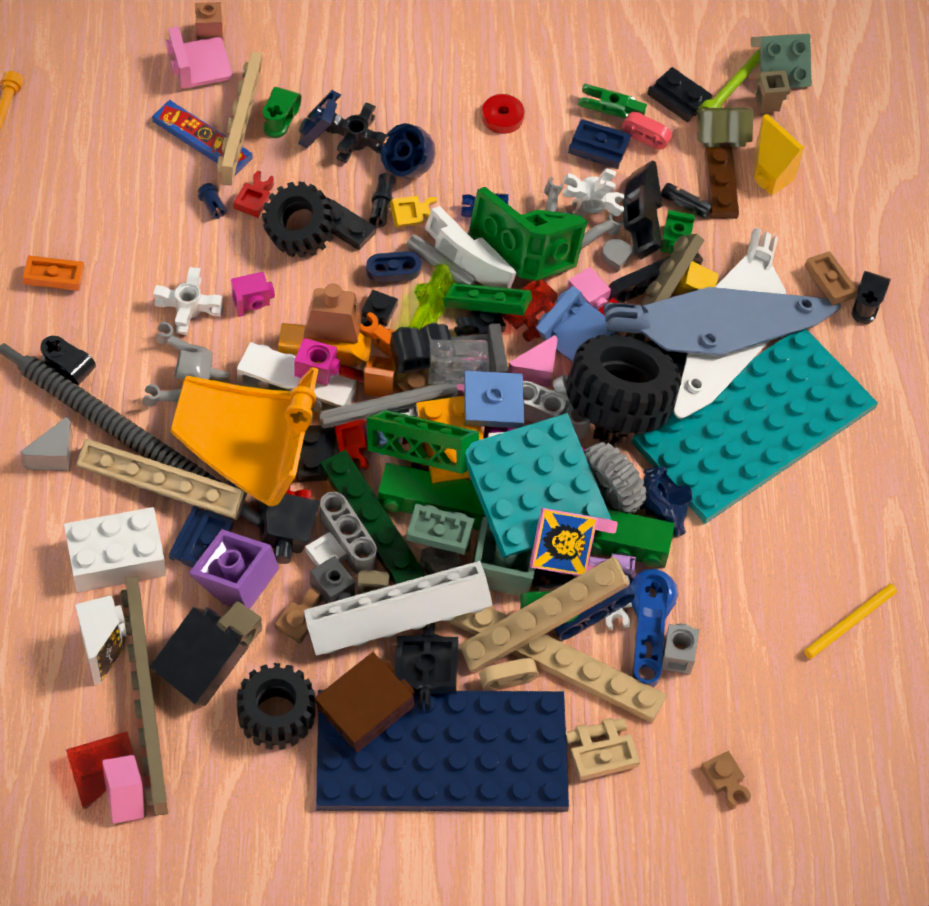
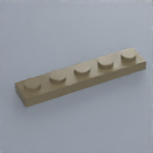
(670, 273)

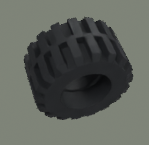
(284, 205)
(276, 683)

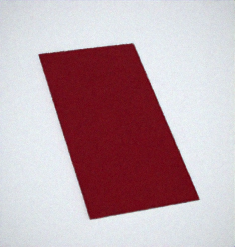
(351, 373)

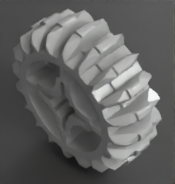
(616, 478)

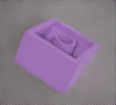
(235, 568)

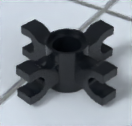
(356, 133)

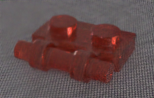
(542, 300)

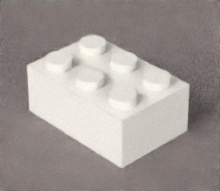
(115, 548)

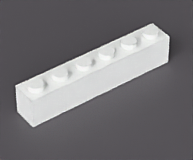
(398, 608)

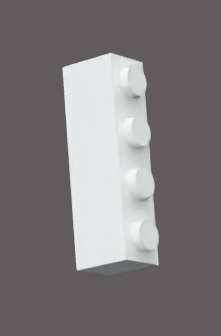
(275, 371)

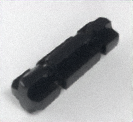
(686, 200)

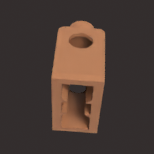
(333, 315)

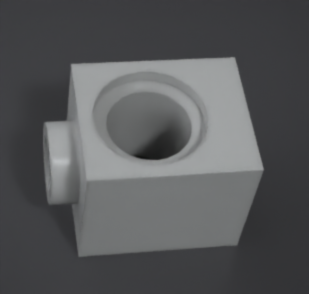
(677, 659)

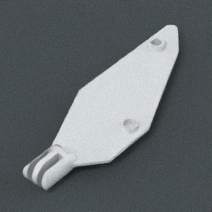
(709, 375)

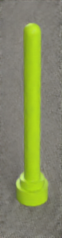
(732, 85)

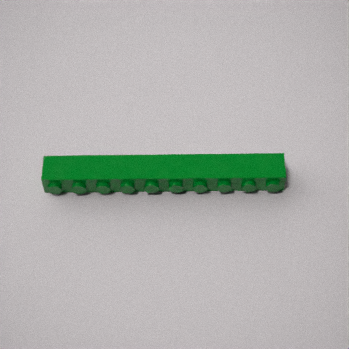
(635, 535)

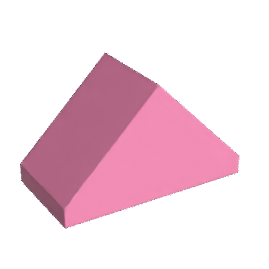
(536, 363)
(123, 789)

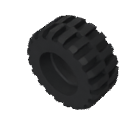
(623, 384)

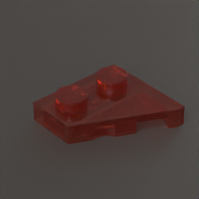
(88, 768)

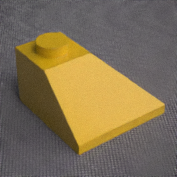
(775, 156)

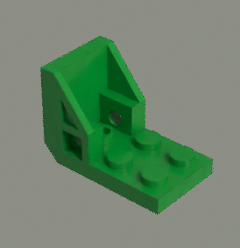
(531, 243)

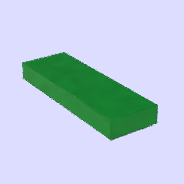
(487, 299)

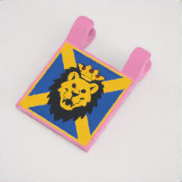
(566, 540)

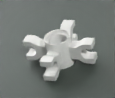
(593, 194)
(188, 291)

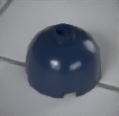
(408, 151)

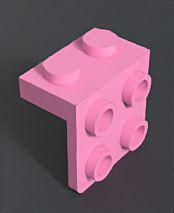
(197, 61)

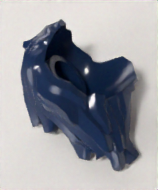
(666, 499)

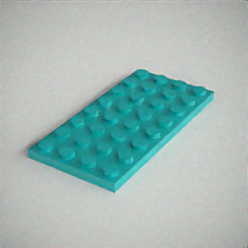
(758, 425)

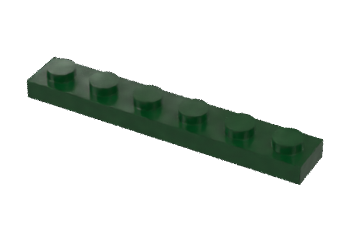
(390, 545)

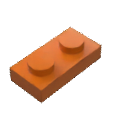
(53, 273)

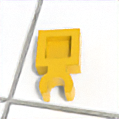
(409, 211)

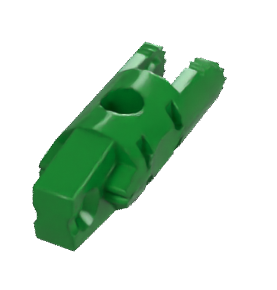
(610, 102)

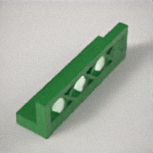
(417, 432)

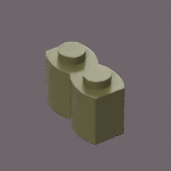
(725, 125)

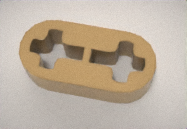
(508, 674)

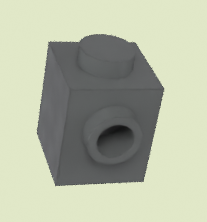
(332, 581)

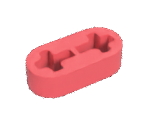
(647, 130)

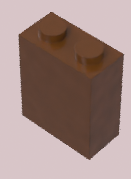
(366, 701)

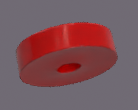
(505, 104)

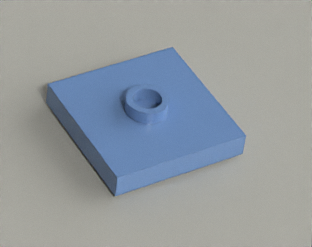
(493, 399)

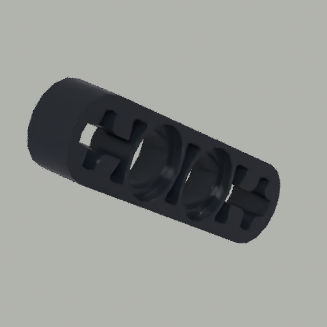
(638, 281)

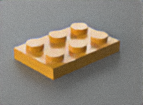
(449, 412)

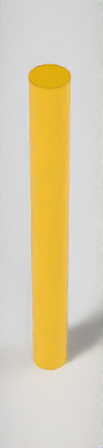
(850, 621)

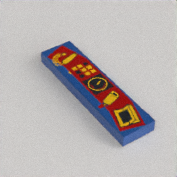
(196, 133)

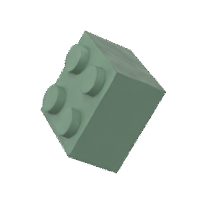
(506, 574)

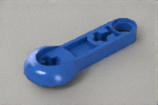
(651, 619)

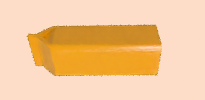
(348, 353)

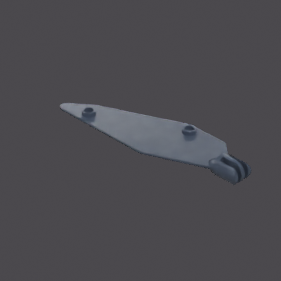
(718, 319)

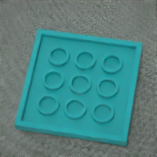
(531, 471)

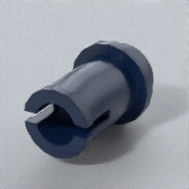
(209, 195)

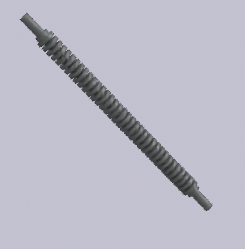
(107, 418)

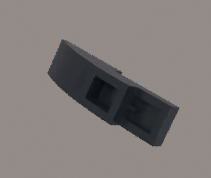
(640, 206)

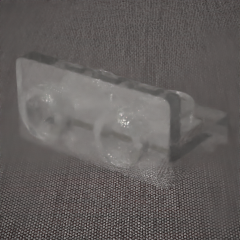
(453, 357)

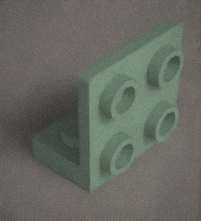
(788, 54)
(440, 529)

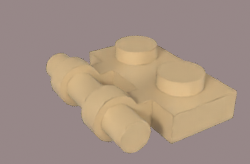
(602, 757)

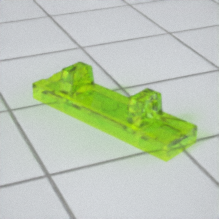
(431, 297)

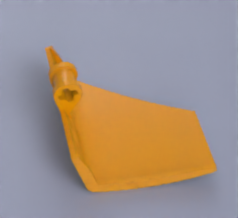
(246, 431)

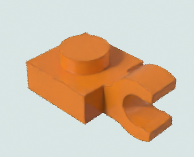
(378, 333)

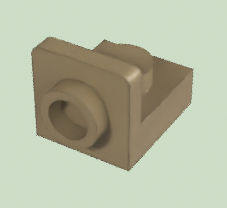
(371, 581)

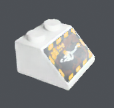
(102, 634)

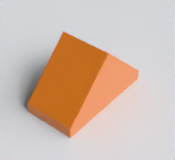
(379, 376)

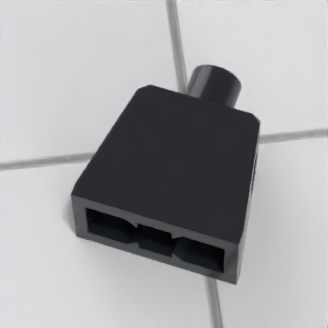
(287, 525)

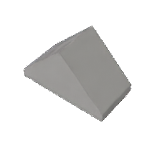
(51, 449)

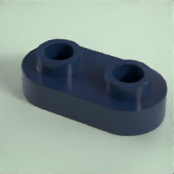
(393, 266)

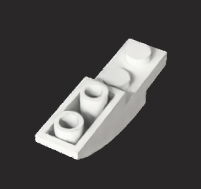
(472, 255)

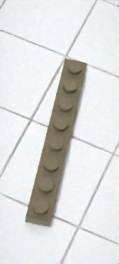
(145, 705)

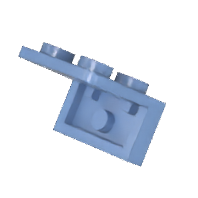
(572, 322)

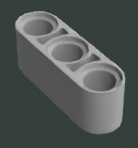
(347, 520)

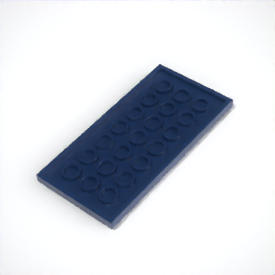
(455, 757)

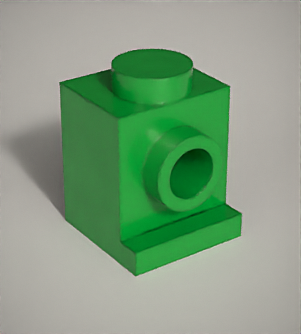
(676, 225)

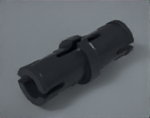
(381, 200)

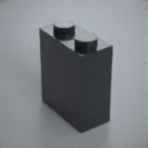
(200, 655)

